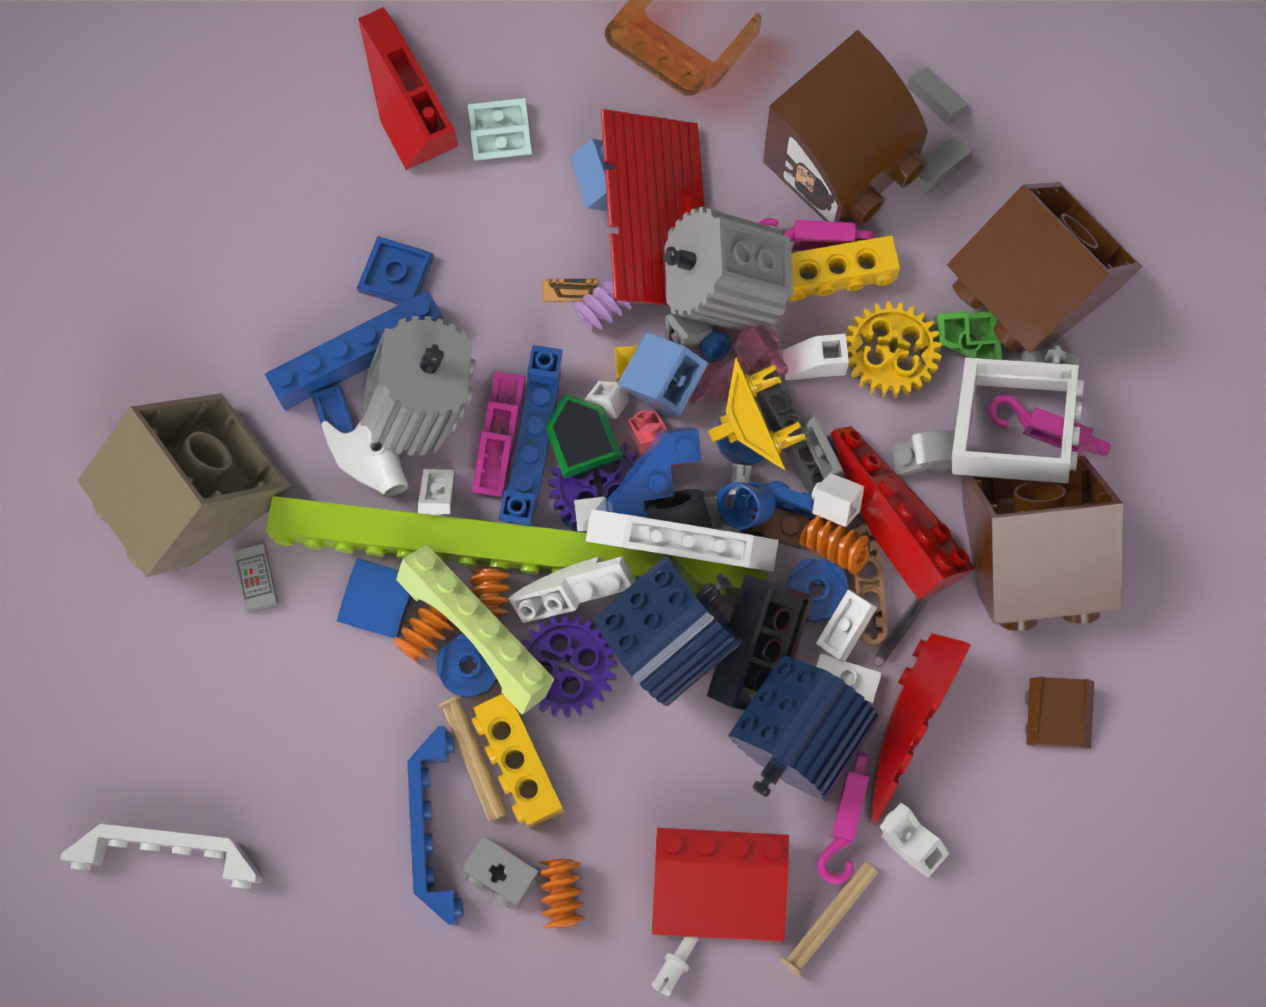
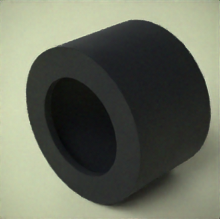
(684, 508)

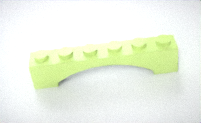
(518, 672)

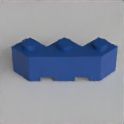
(652, 473)

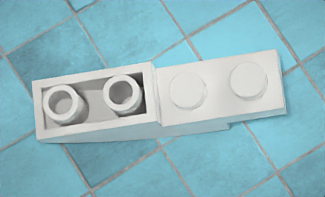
(568, 587)

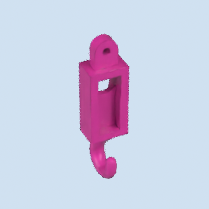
(820, 234)
(1046, 426)
(845, 820)

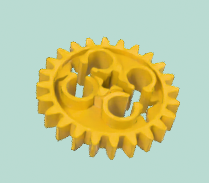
(888, 374)

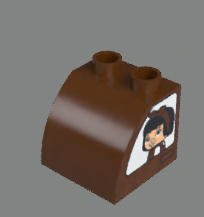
(846, 133)

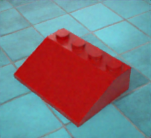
(720, 884)

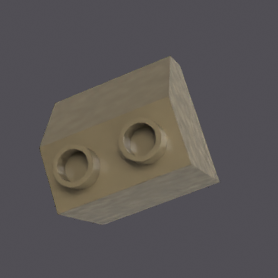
(180, 481)

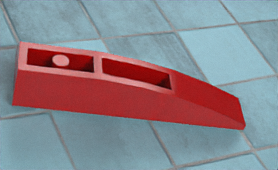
(403, 94)
(900, 521)

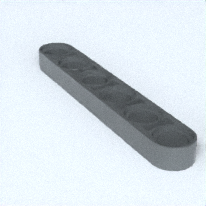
(788, 415)

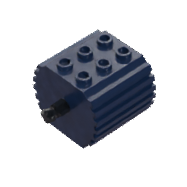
(668, 629)
(803, 728)

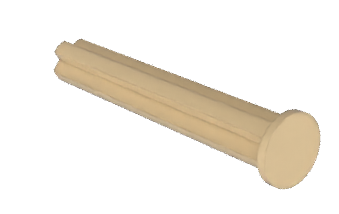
(473, 758)
(829, 919)

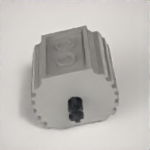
(727, 270)
(418, 385)

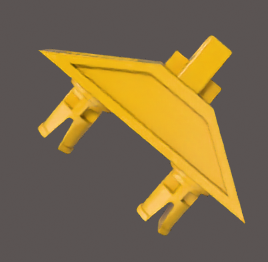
(746, 421)

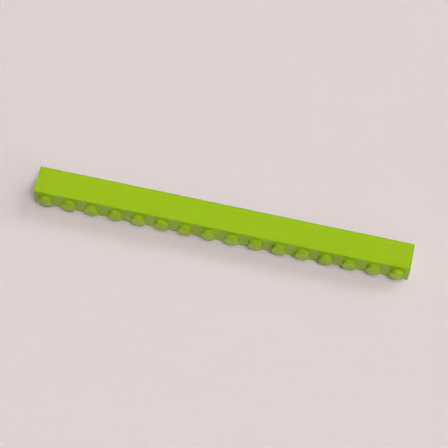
(465, 541)

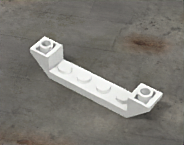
(681, 540)
(92, 847)

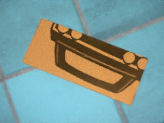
(567, 289)

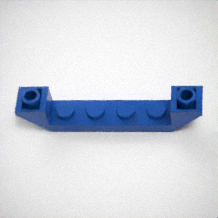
(533, 441)
(434, 750)

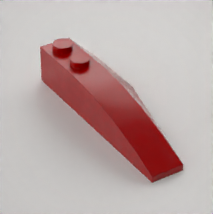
(916, 703)

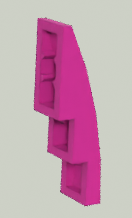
(499, 434)

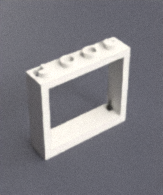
(1017, 375)

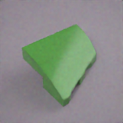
(969, 334)

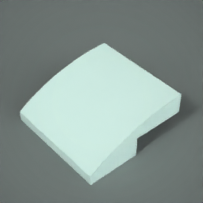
(499, 129)

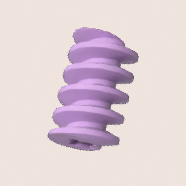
(599, 306)

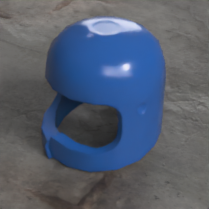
(757, 497)

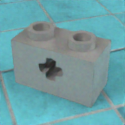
(519, 874)

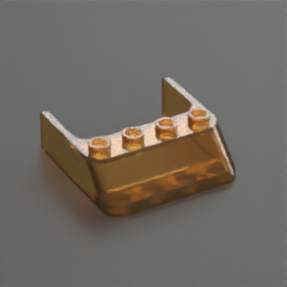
(669, 57)

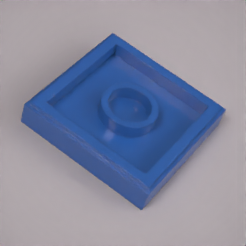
(394, 271)

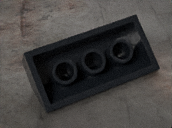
(771, 626)

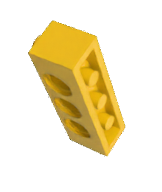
(818, 262)
(545, 803)

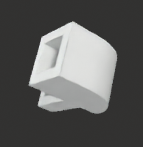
(913, 841)

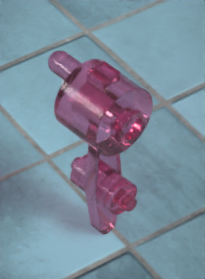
(755, 350)

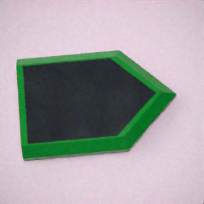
(581, 436)

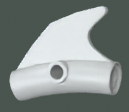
(366, 459)

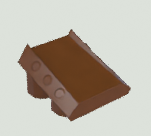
(1059, 712)

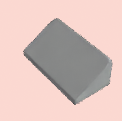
(936, 95)
(943, 163)
(821, 449)

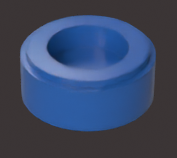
(715, 346)

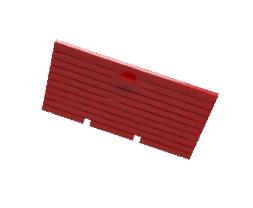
(647, 192)

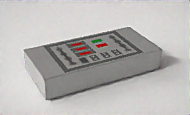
(255, 577)

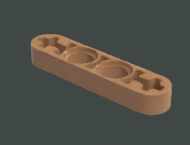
(872, 585)

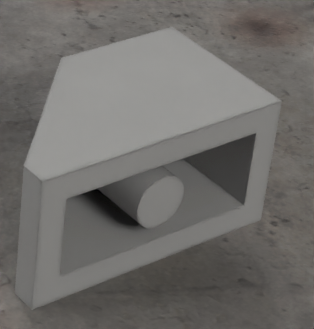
(686, 331)

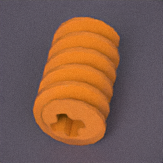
(835, 544)
(488, 590)
(423, 633)
(561, 893)

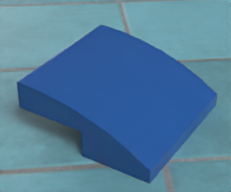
(374, 599)

